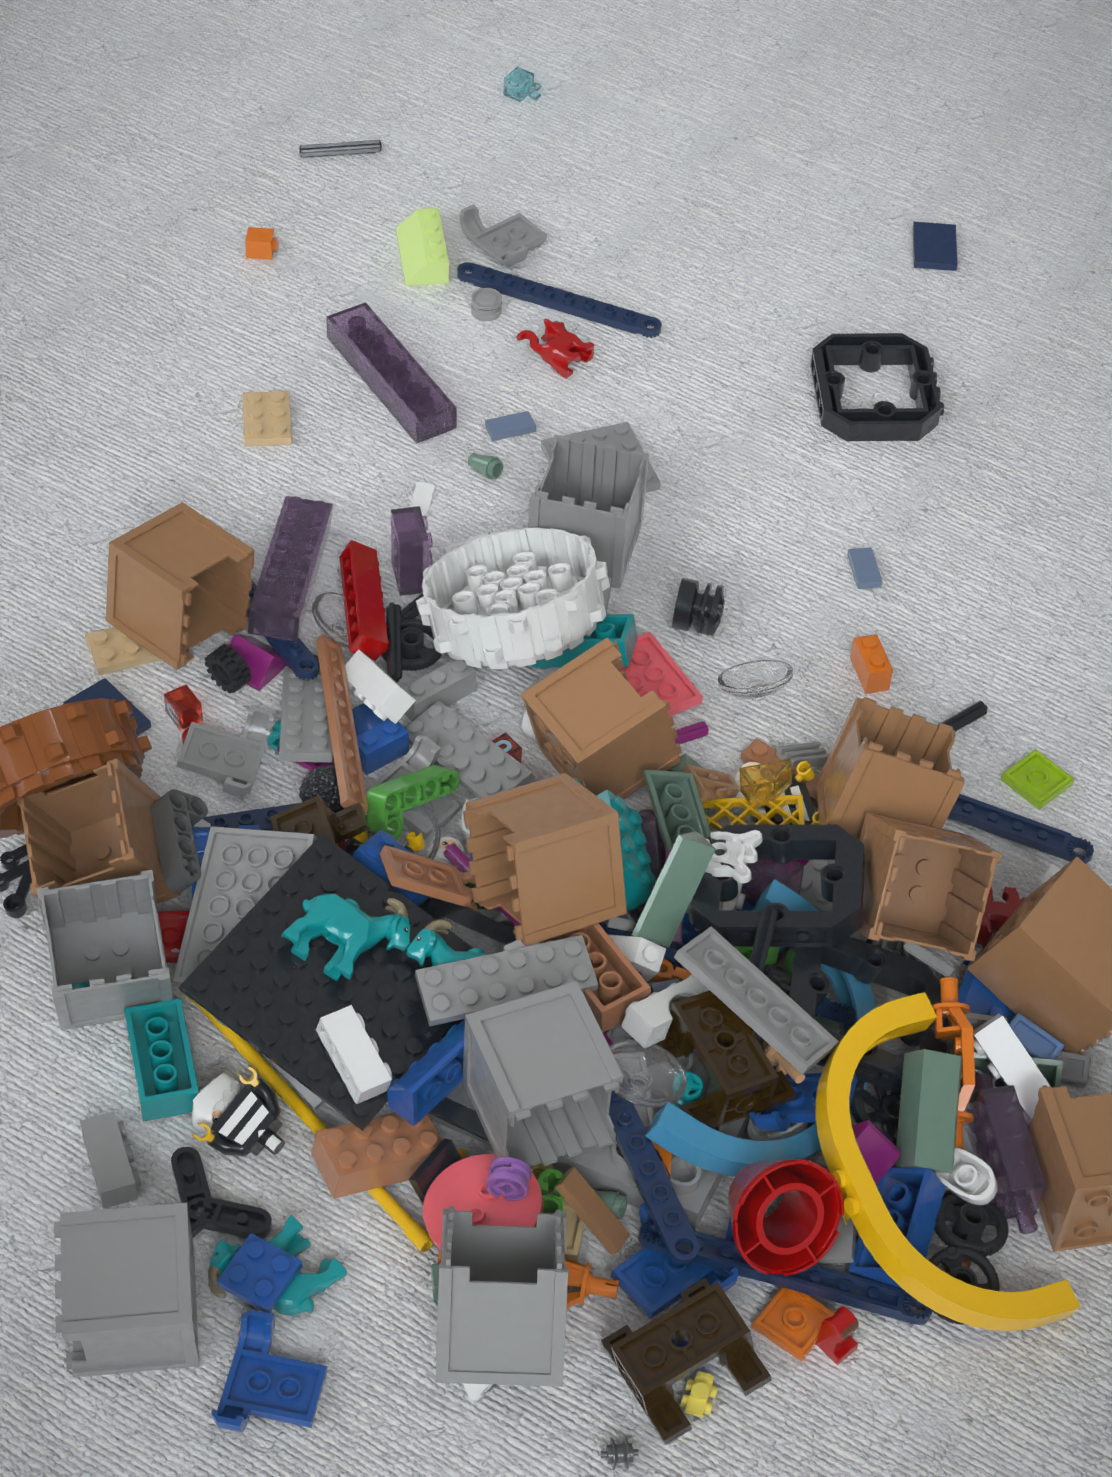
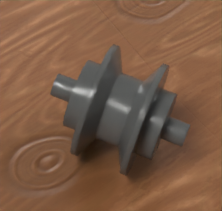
(619, 1453)

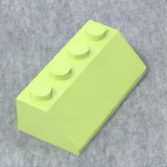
(423, 248)

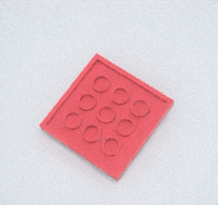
(655, 670)

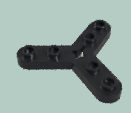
(228, 1216)

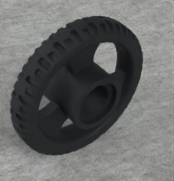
(414, 653)
(970, 1225)
(952, 1259)

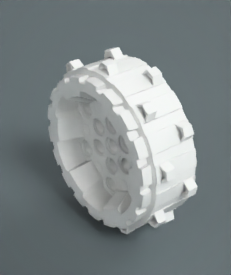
(514, 597)

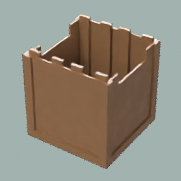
(178, 583)
(599, 725)
(888, 768)
(93, 831)
(547, 857)
(924, 884)
(1076, 1162)

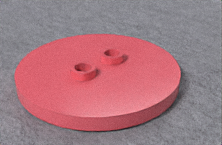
(466, 1189)

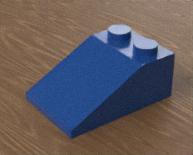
(378, 740)

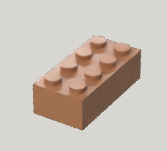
(616, 977)
(372, 1158)

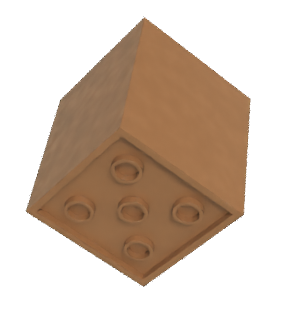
(1057, 958)

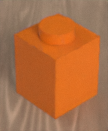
(260, 243)

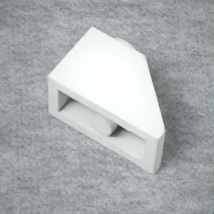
(641, 953)

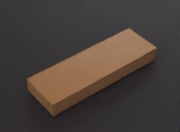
(592, 1210)

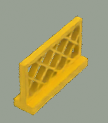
(726, 804)

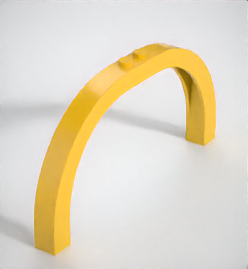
(868, 1211)

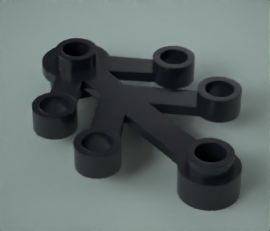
(15, 871)

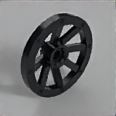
(886, 1108)

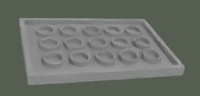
(235, 875)

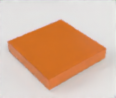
(792, 1321)

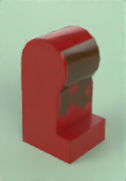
(836, 1335)

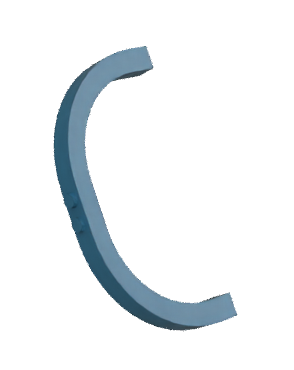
(728, 1154)

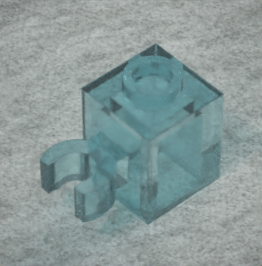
(520, 84)

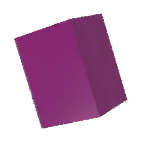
(261, 660)
(876, 1149)

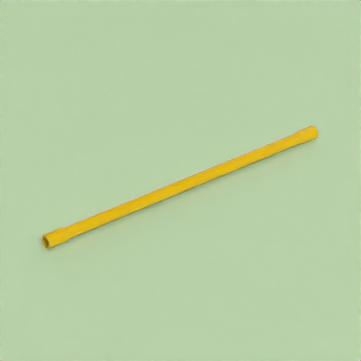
(411, 1228)

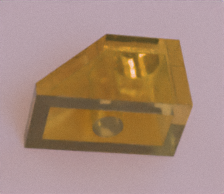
(765, 781)

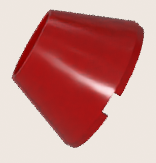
(799, 1228)

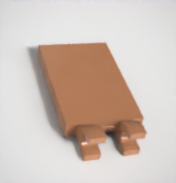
(428, 877)

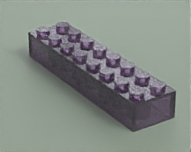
(391, 372)
(290, 569)

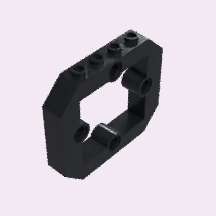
(884, 420)
(840, 884)
(868, 966)

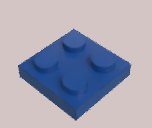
(259, 1273)

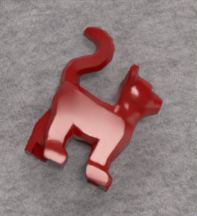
(560, 347)
(997, 913)

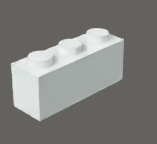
(354, 1054)

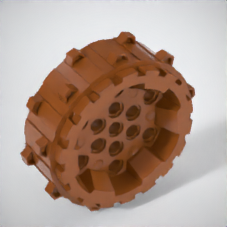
(62, 749)

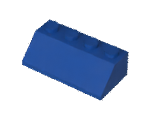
(429, 1078)
(913, 1202)

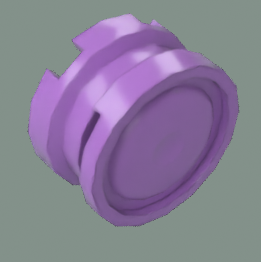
(509, 1178)

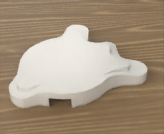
(738, 852)

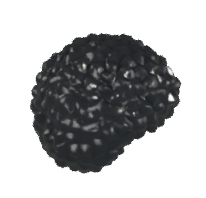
(322, 782)

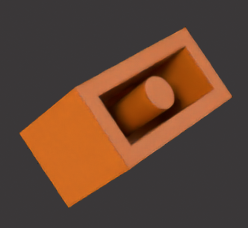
(871, 664)

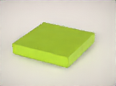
(1037, 779)

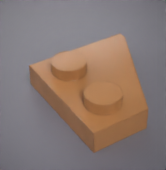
(713, 784)

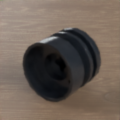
(698, 607)

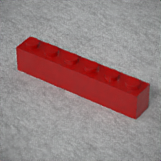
(363, 600)

